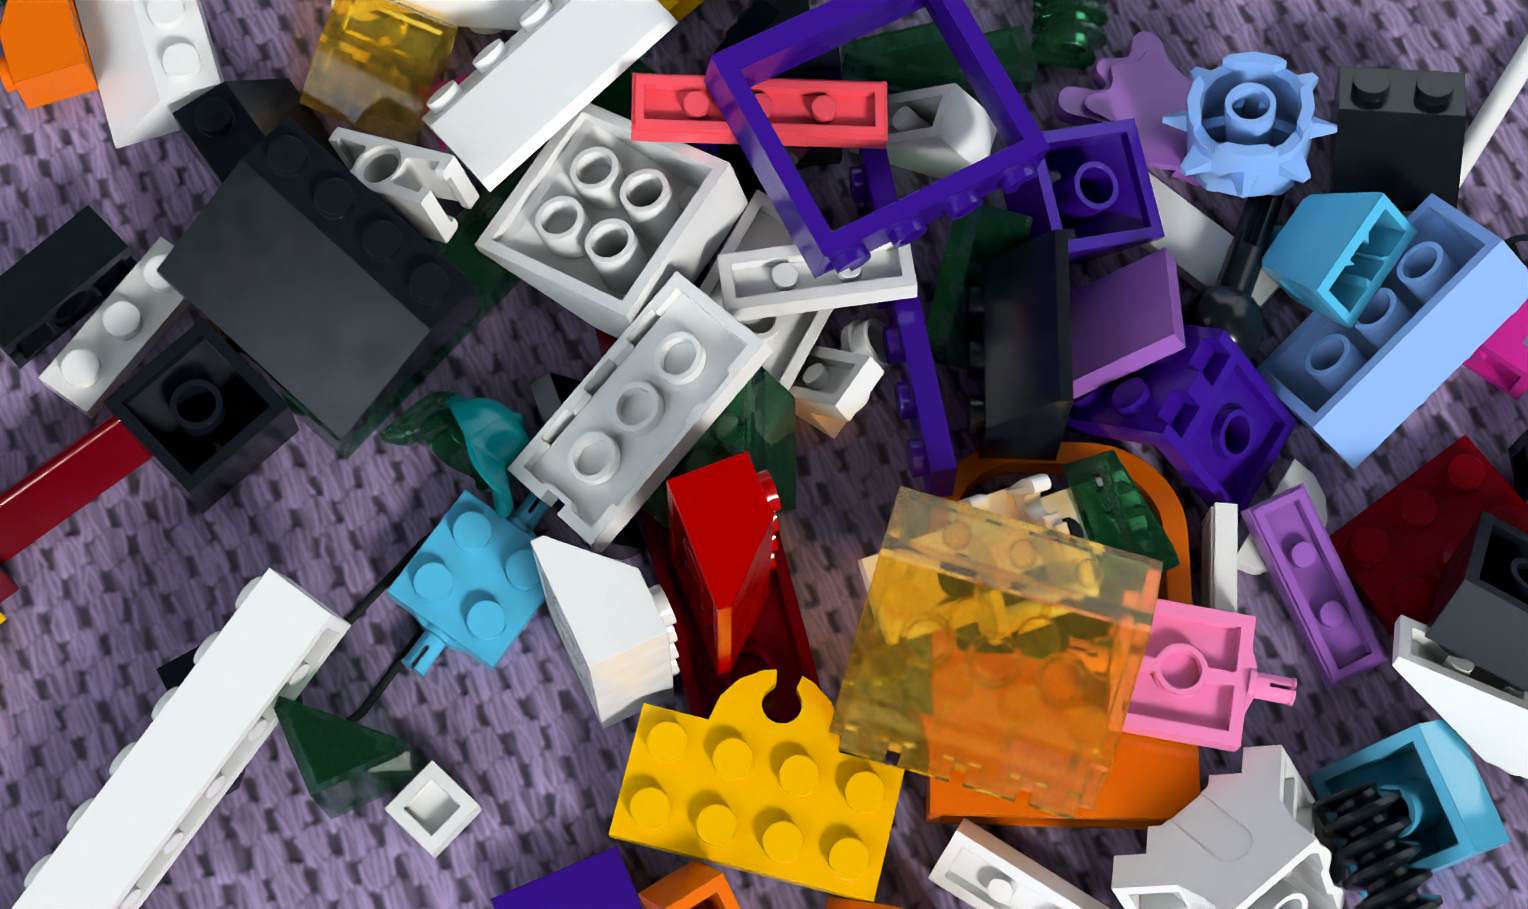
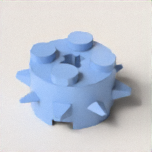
(1249, 126)

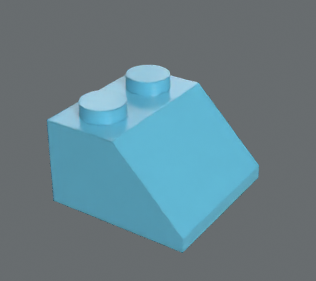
(1438, 791)

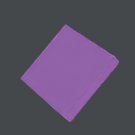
(1125, 321)

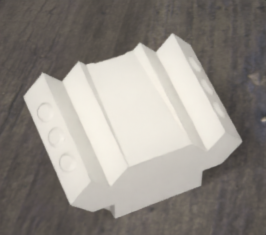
(1238, 846)

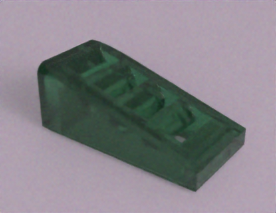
(1124, 519)

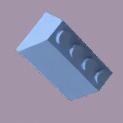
(1417, 329)

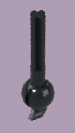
(1229, 301)

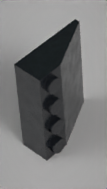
(318, 280)

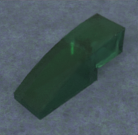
(921, 59)

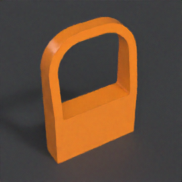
(1148, 774)

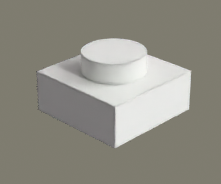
(433, 809)

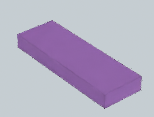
(1314, 585)

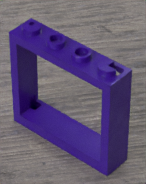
(905, 220)

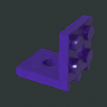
(1185, 410)

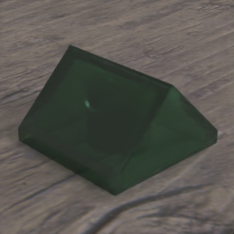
(344, 760)

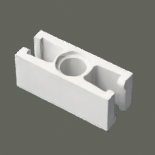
(408, 179)

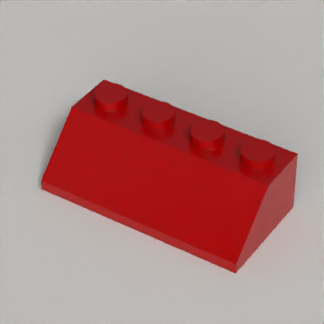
(724, 550)

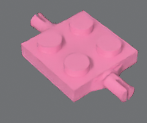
(1200, 678)

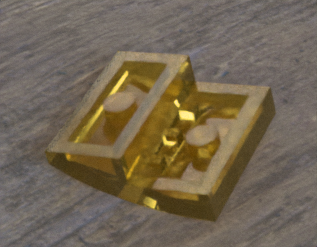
(379, 66)

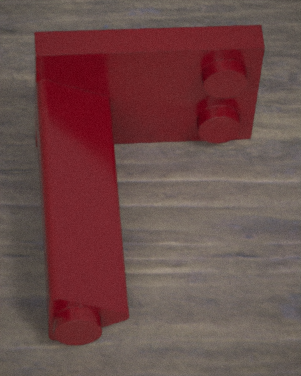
(63, 487)

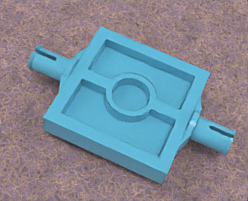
(472, 582)

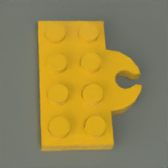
(759, 792)

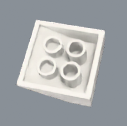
(612, 218)

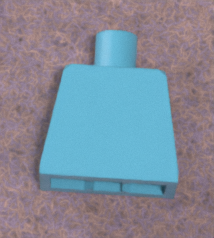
(1337, 251)

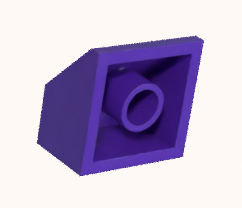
(1094, 188)

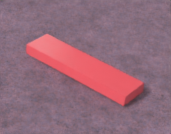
(799, 110)

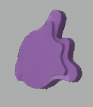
(1139, 88)

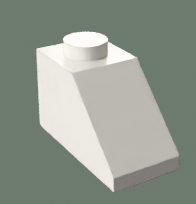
(937, 130)

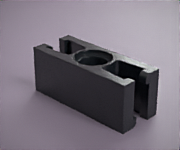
(59, 284)

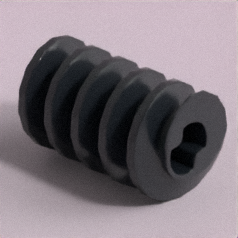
(1376, 849)

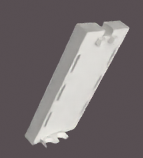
(640, 410)

